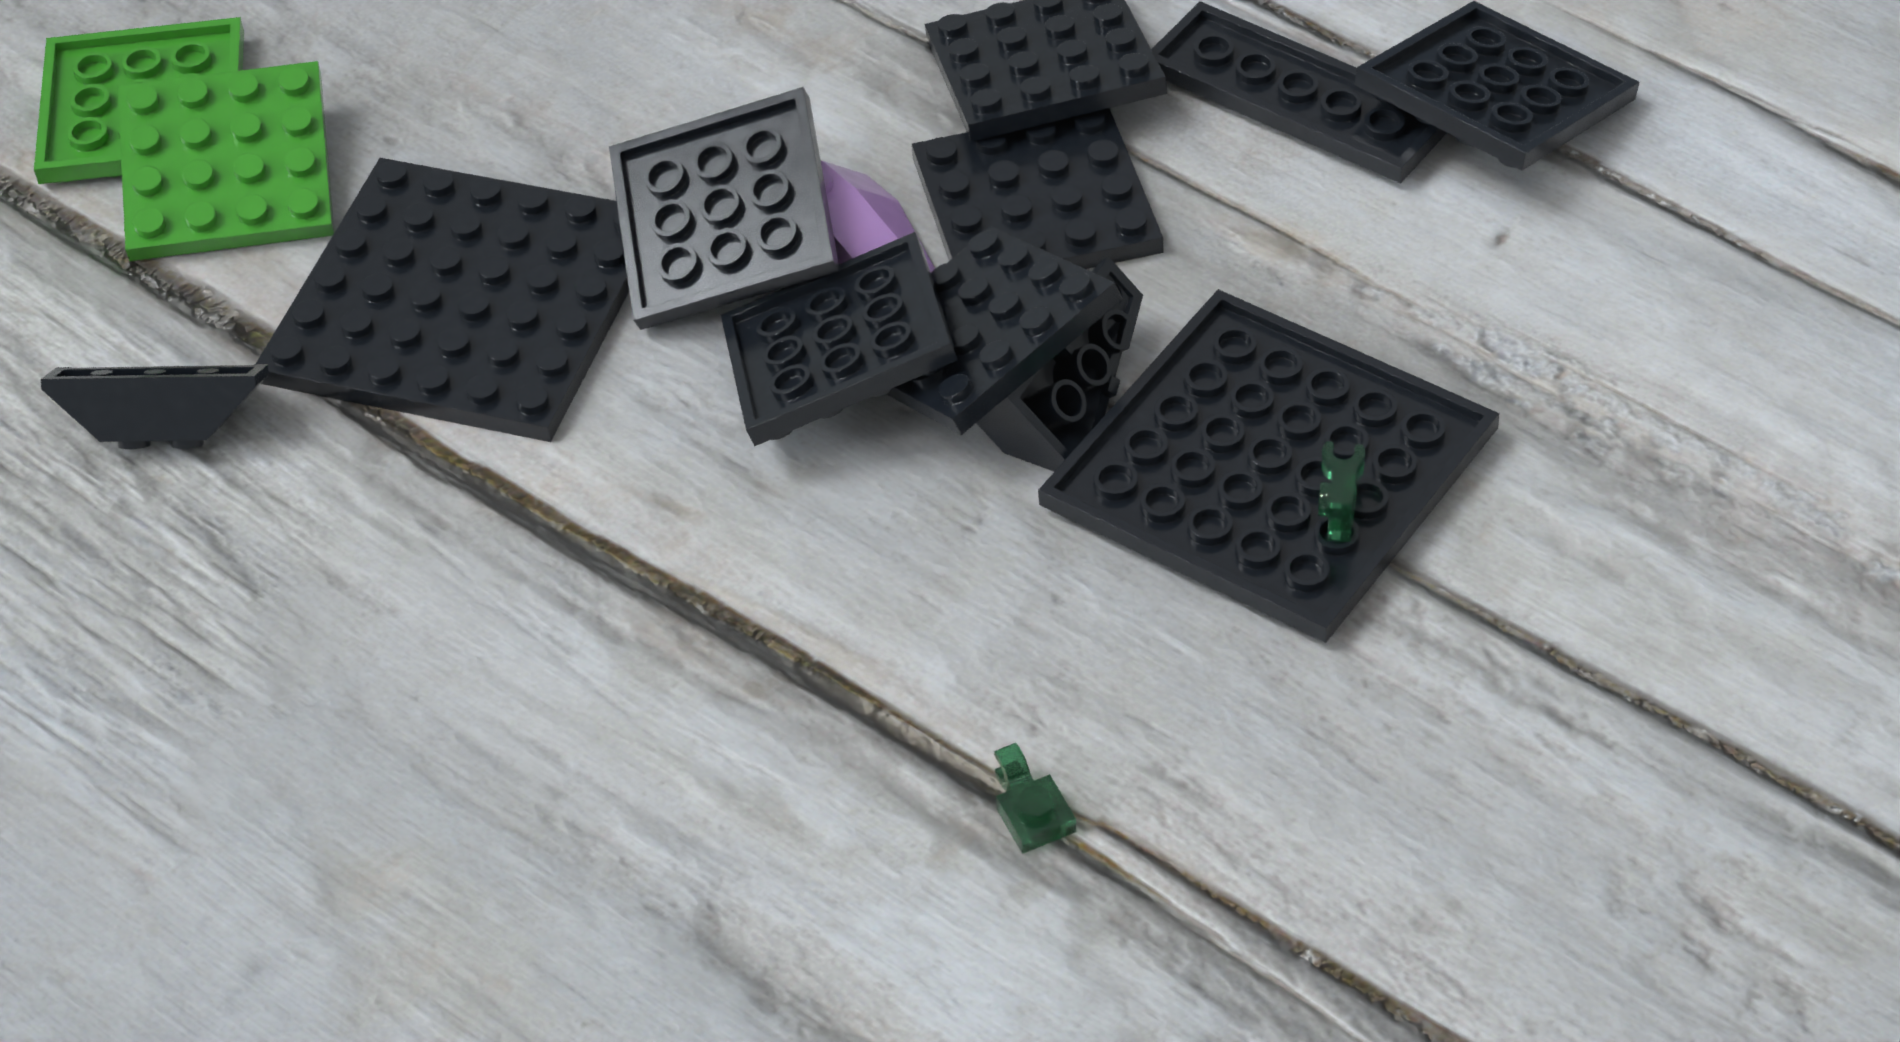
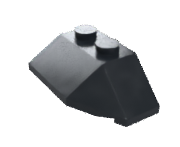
(154, 401)

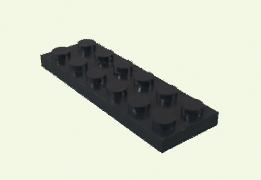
(1291, 91)

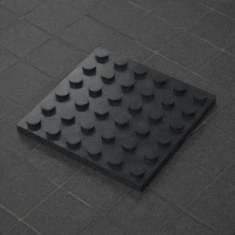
(456, 300)
(1222, 462)

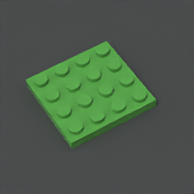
(81, 80)
(224, 161)

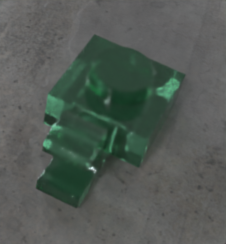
(1338, 498)
(1030, 807)

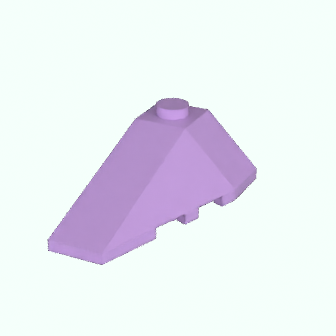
(862, 213)

